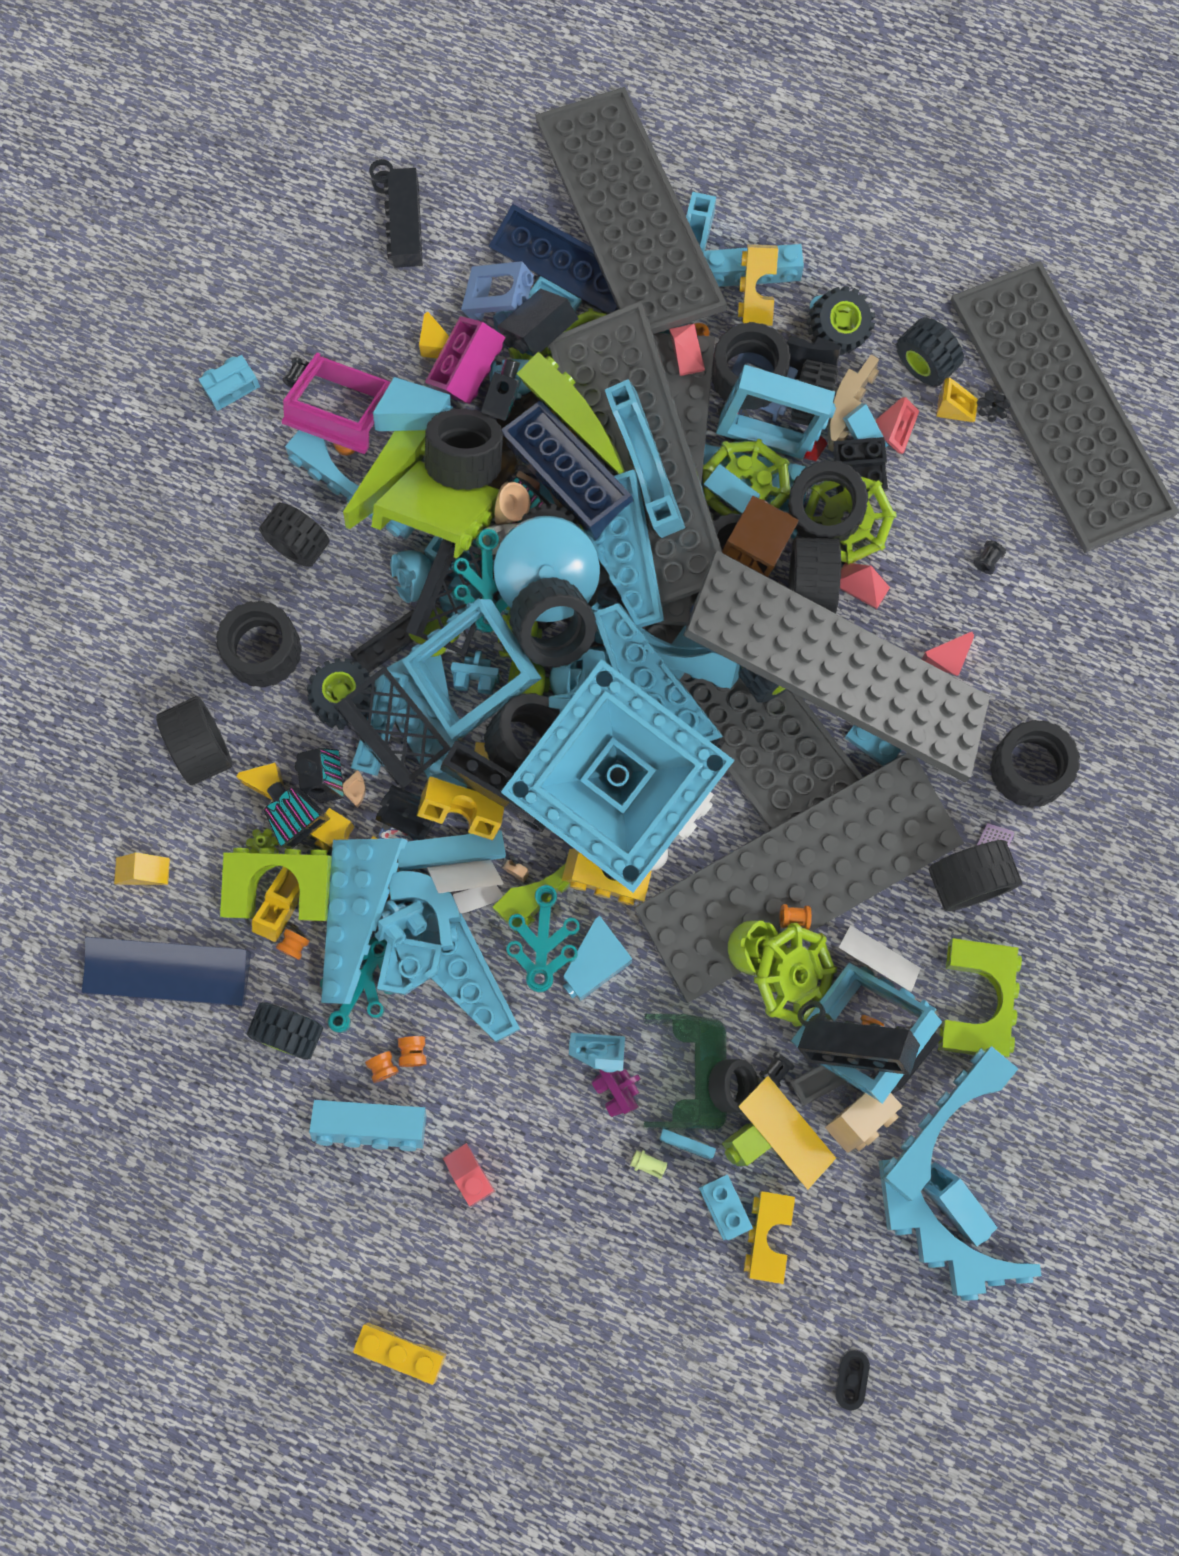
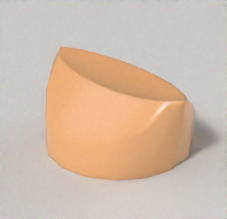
(511, 503)

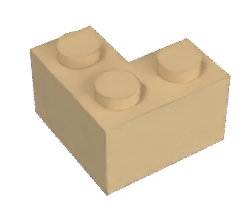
(860, 1121)

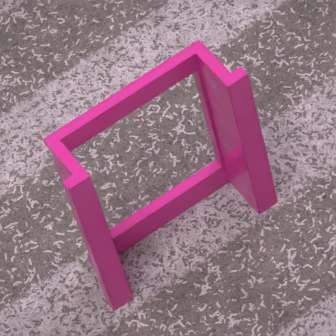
(326, 424)

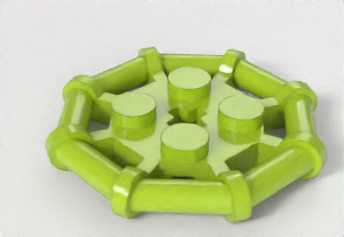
(752, 469)
(842, 503)
(784, 971)

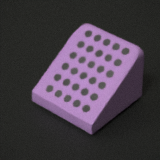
(994, 833)

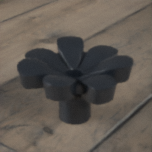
(993, 405)

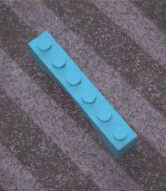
(700, 217)
(313, 455)
(646, 458)
(697, 662)
(913, 1167)

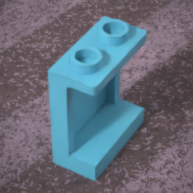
(725, 1208)

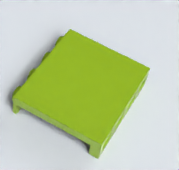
(436, 508)

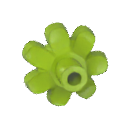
(266, 839)

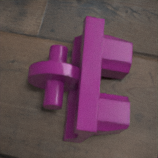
(622, 1088)

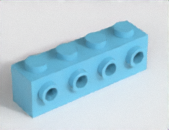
(727, 265)
(368, 1125)

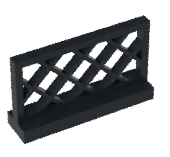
(431, 593)
(374, 742)

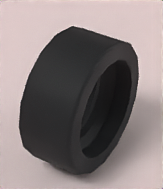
(720, 1084)

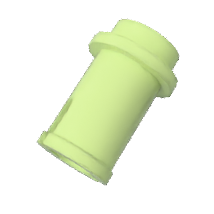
(648, 1164)

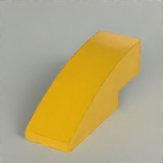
(278, 906)

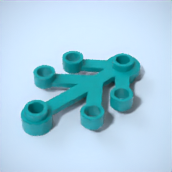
(486, 585)
(543, 943)
(365, 982)

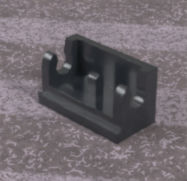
(400, 812)

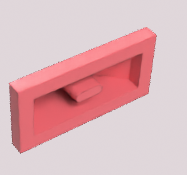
(687, 349)
(898, 423)
(863, 583)
(950, 655)

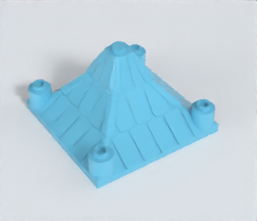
(617, 776)

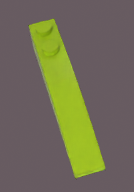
(567, 403)
(394, 461)

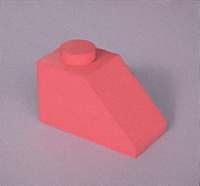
(468, 1175)

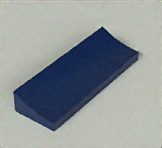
(553, 256)
(566, 468)
(165, 971)

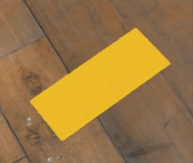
(787, 1132)

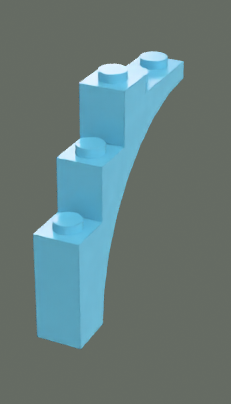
(936, 1245)

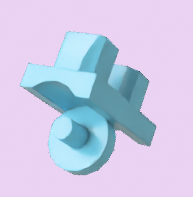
(475, 669)
(397, 918)

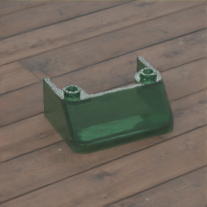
(710, 1048)

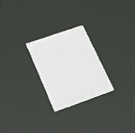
(464, 876)
(880, 958)

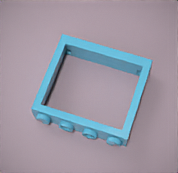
(780, 391)
(439, 638)
(840, 995)

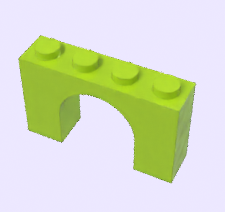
(244, 870)
(999, 967)

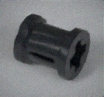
(295, 372)
(989, 557)
(777, 1069)

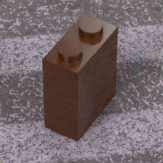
(760, 536)

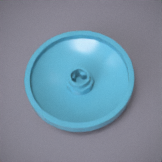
(546, 550)

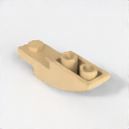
(849, 397)

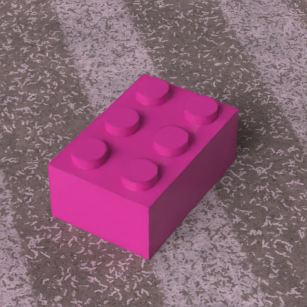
(465, 359)

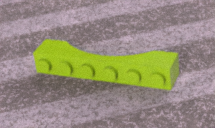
(523, 902)

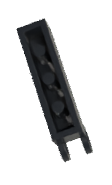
(403, 211)
(484, 778)
(856, 1044)

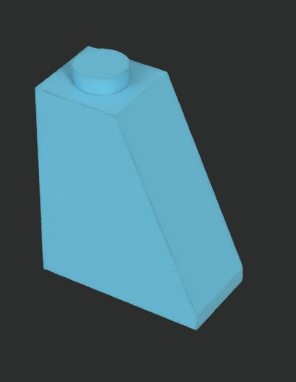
(409, 406)
(597, 961)
(959, 1205)

